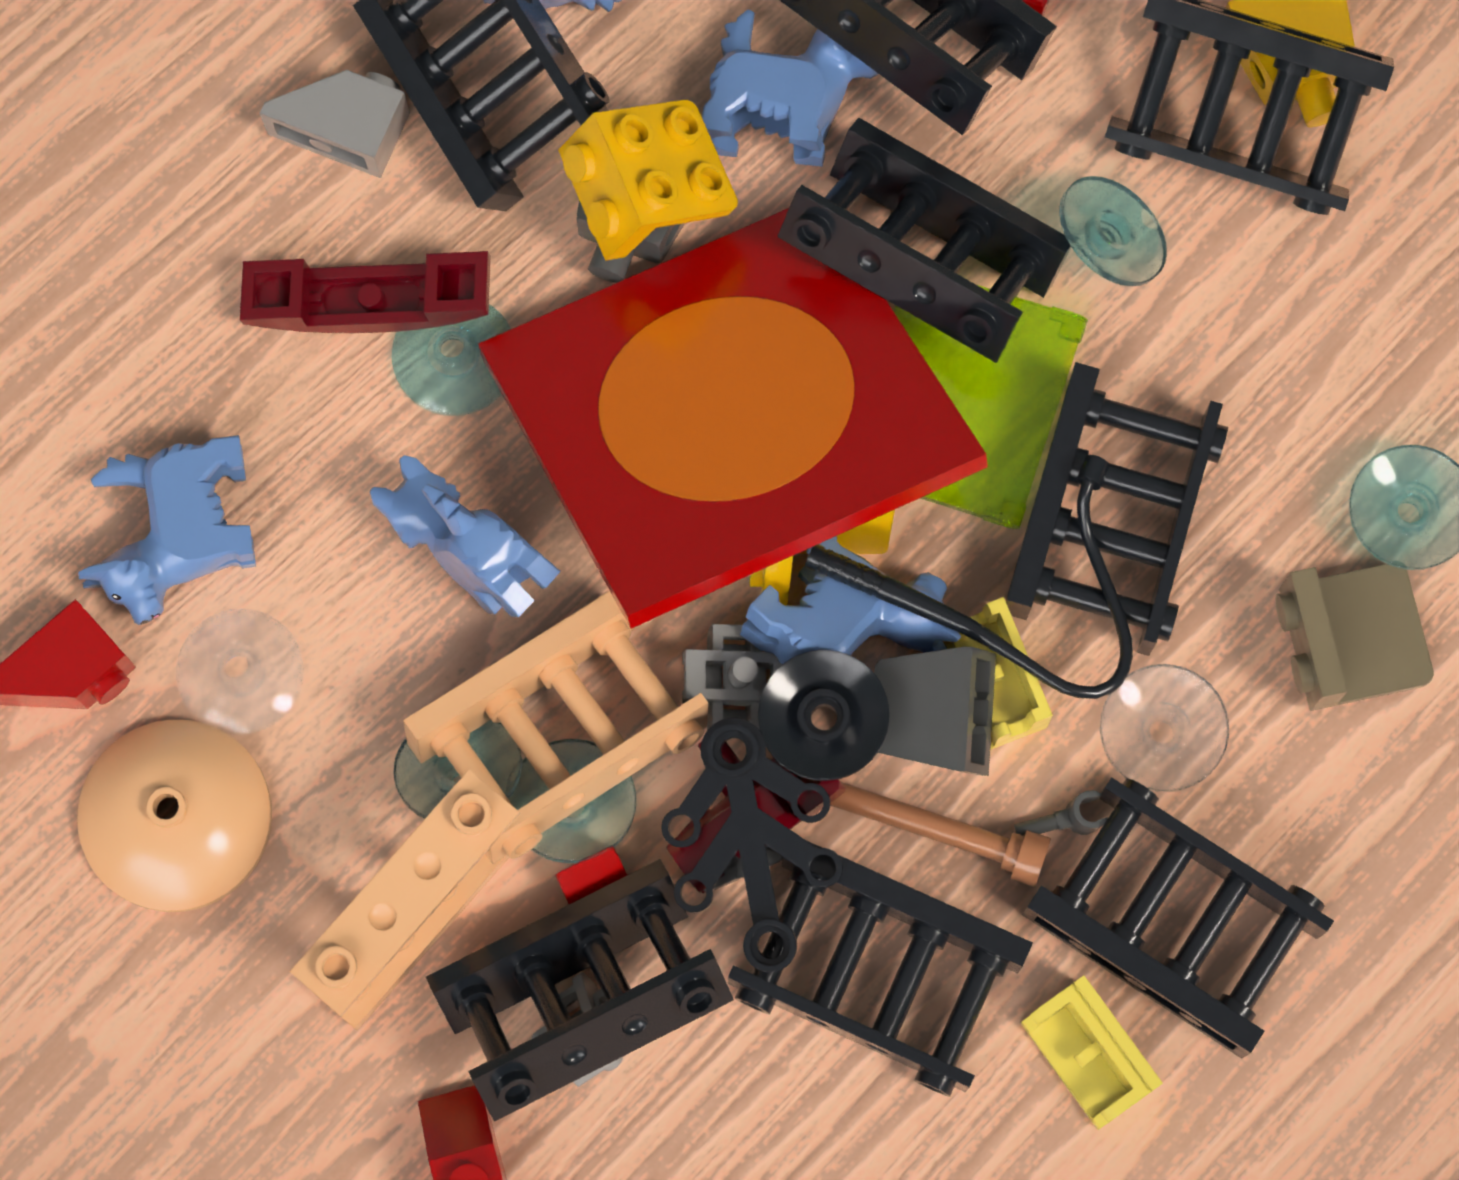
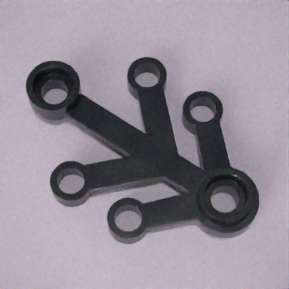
(748, 831)

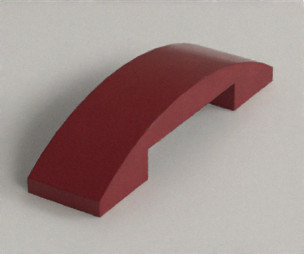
(366, 298)

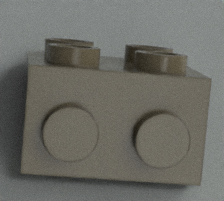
(1353, 634)

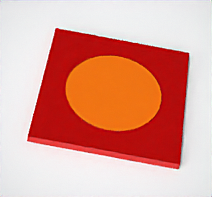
(726, 415)

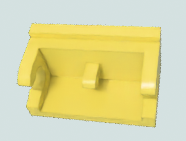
(1018, 697)
(1091, 1052)

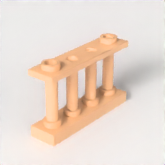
(552, 662)
(408, 902)

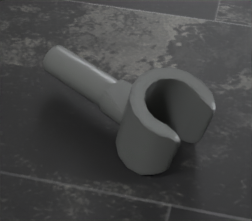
(1065, 818)

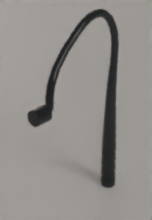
(903, 596)

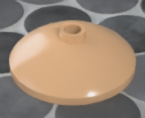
(201, 849)

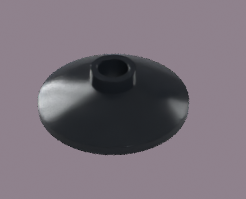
(815, 682)

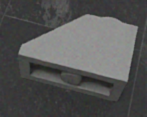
(342, 119)

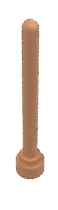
(1018, 854)

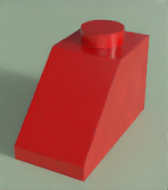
(65, 665)
(460, 1137)

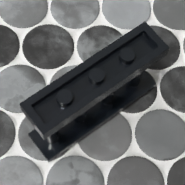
(1003, 31)
(1294, 55)
(459, 120)
(947, 207)
(1054, 524)
(931, 926)
(556, 948)
(1175, 981)

